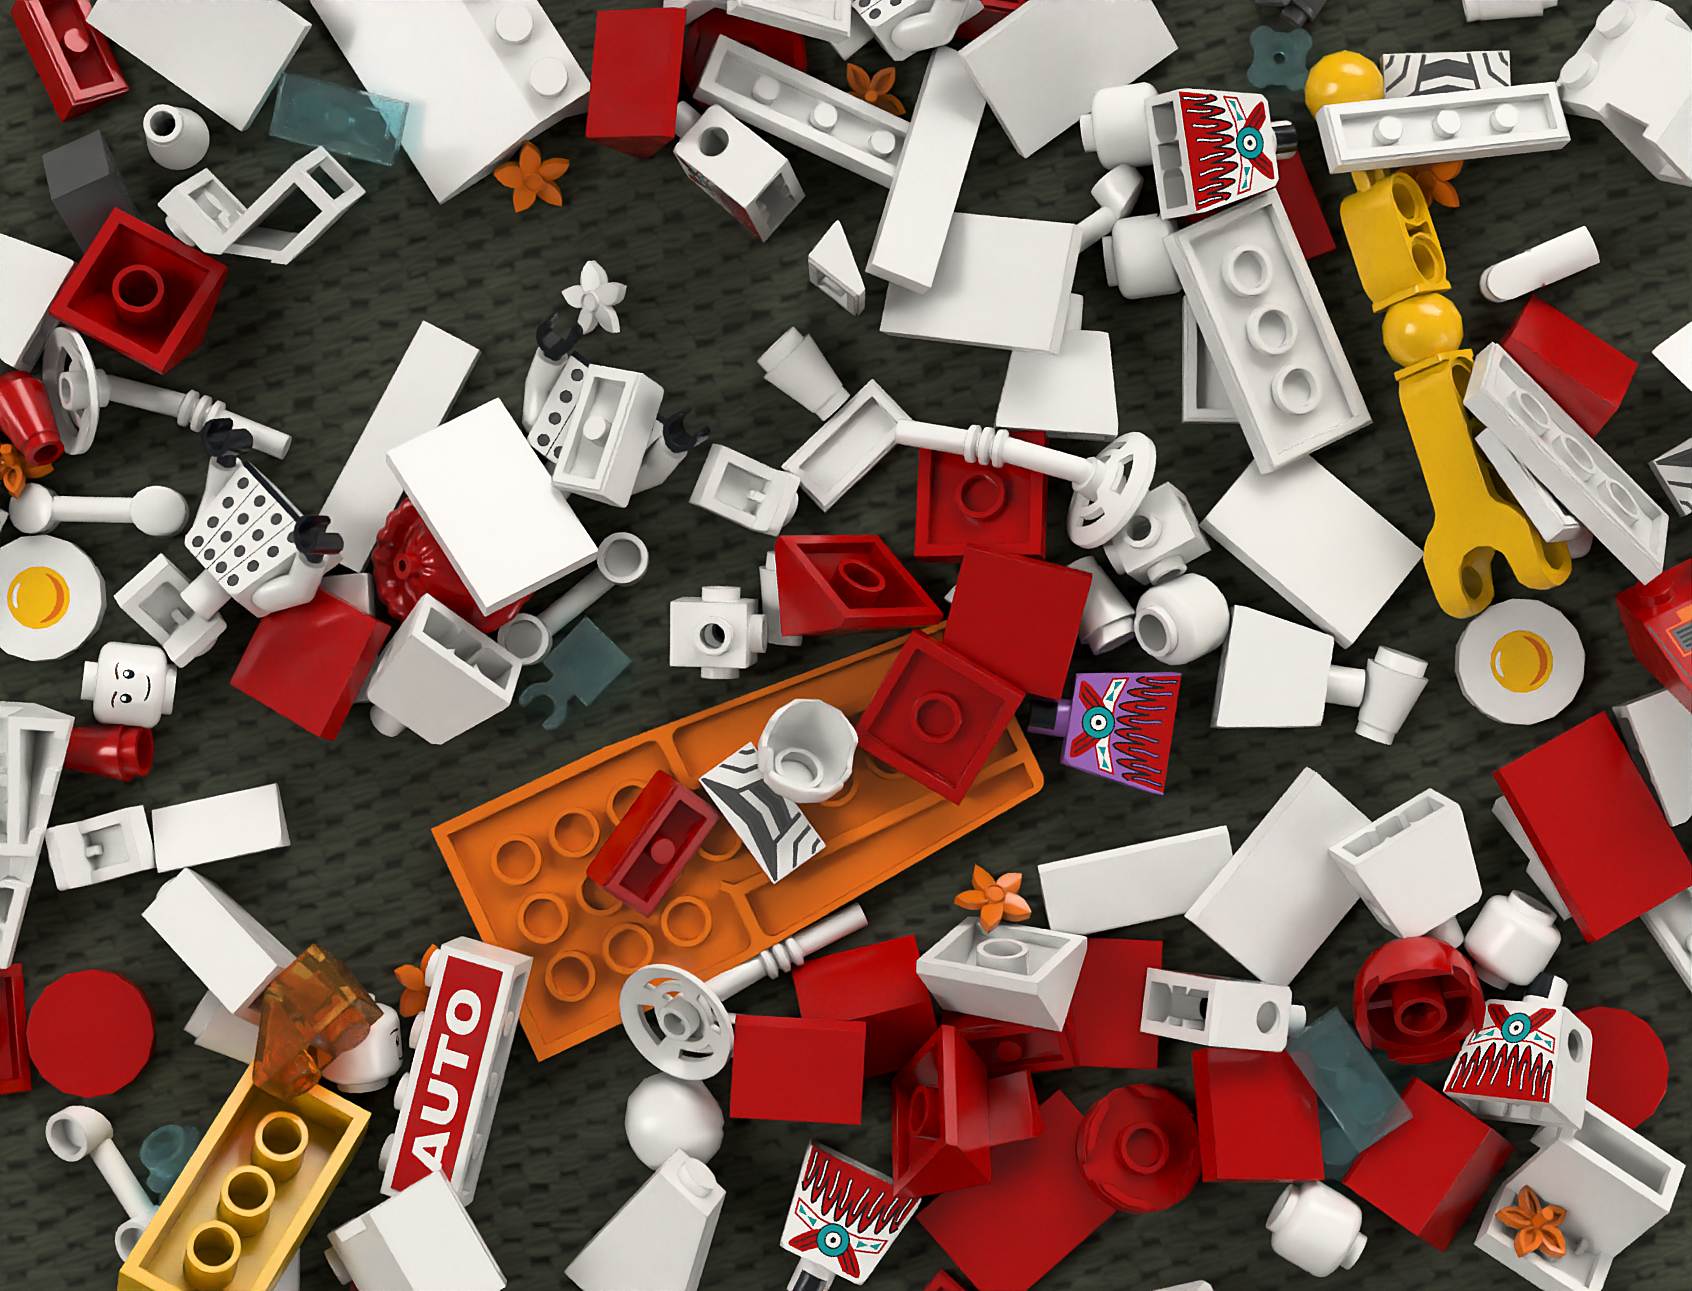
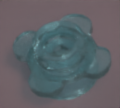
(1266, 71)
(167, 1154)

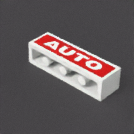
(456, 1066)

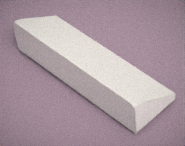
(1132, 882)

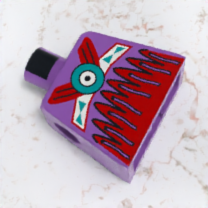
(1114, 726)

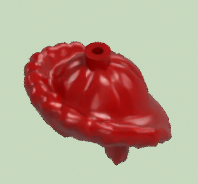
(413, 564)

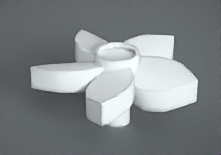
(596, 299)

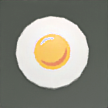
(48, 598)
(1520, 662)

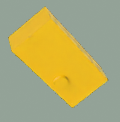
(248, 1193)

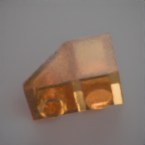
(308, 1021)

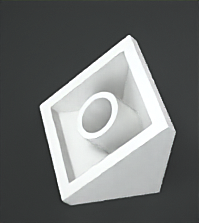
(1005, 974)

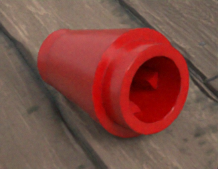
(29, 418)
(110, 751)

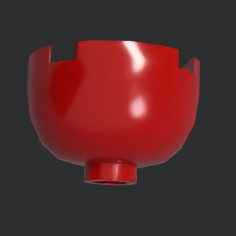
(1417, 1000)

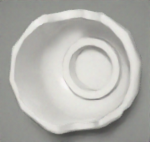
(807, 751)
(673, 1115)

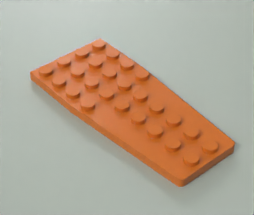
(529, 852)

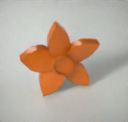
(874, 90)
(532, 177)
(1433, 181)
(15, 469)
(995, 899)
(416, 994)
(1536, 1226)

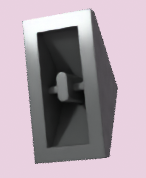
(86, 186)

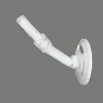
(91, 388)
(1091, 478)
(692, 1005)

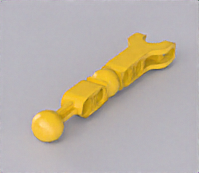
(1422, 331)

